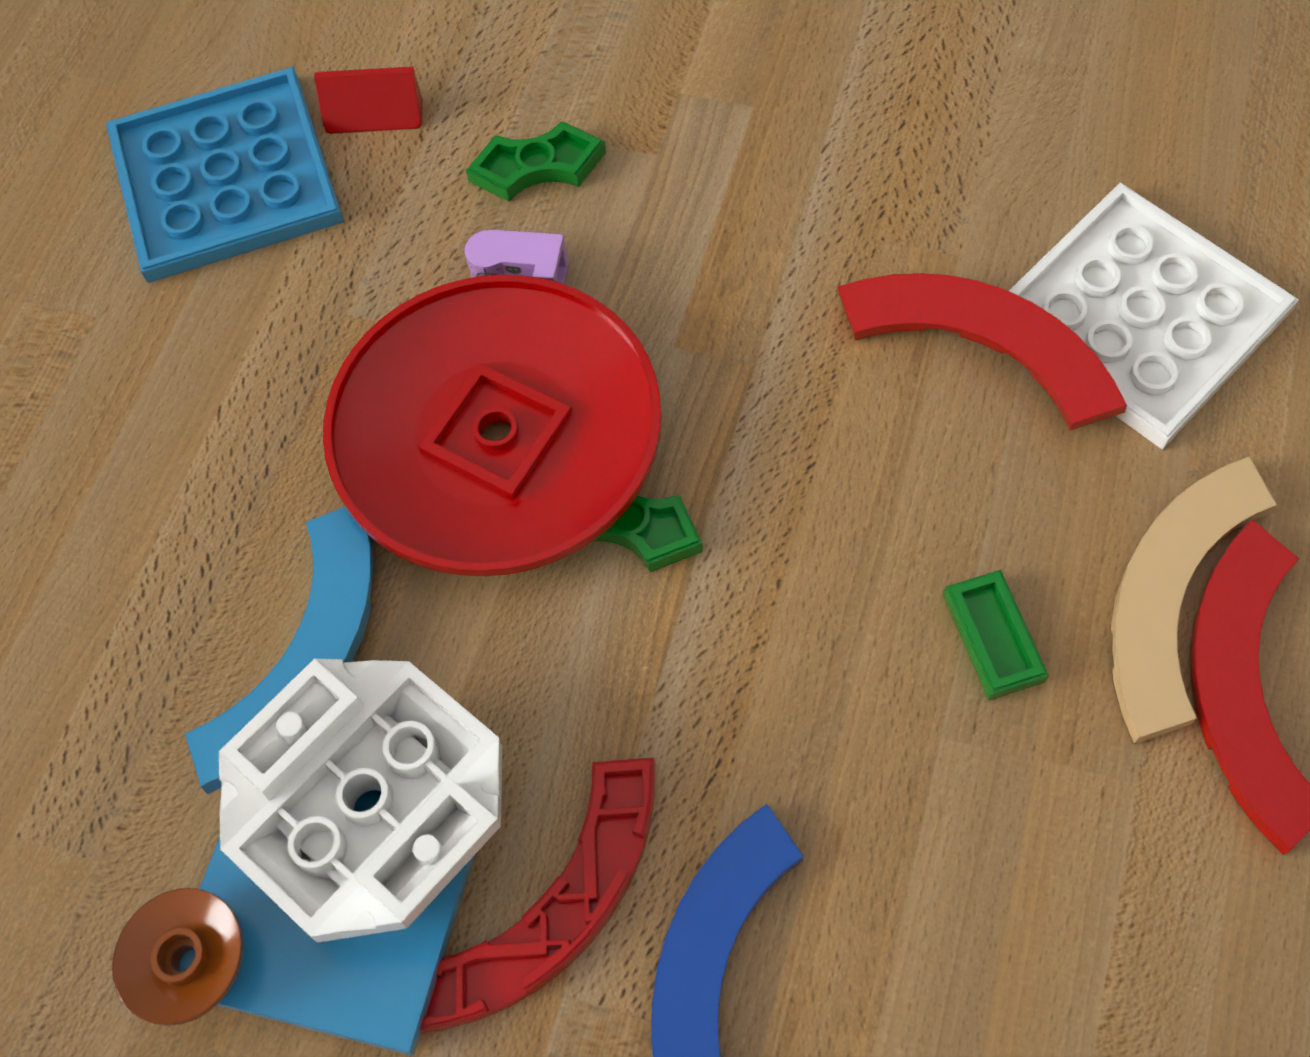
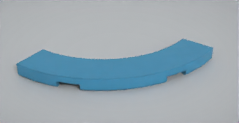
(329, 630)

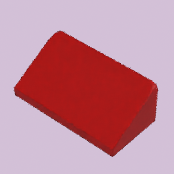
(369, 100)

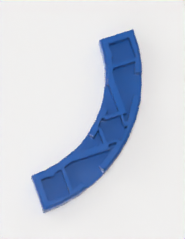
(705, 932)

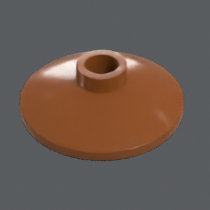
(150, 953)

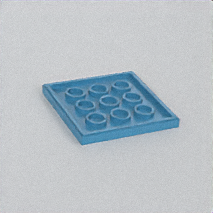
(222, 174)
(348, 987)

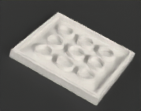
(1155, 308)

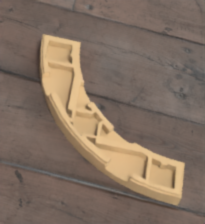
(1154, 586)

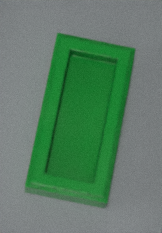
(995, 635)

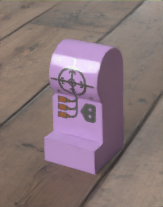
(517, 254)

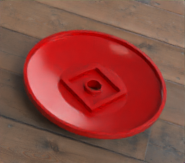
(478, 354)

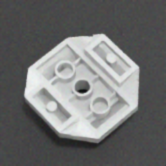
(308, 760)

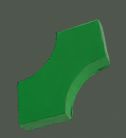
(557, 156)
(656, 531)

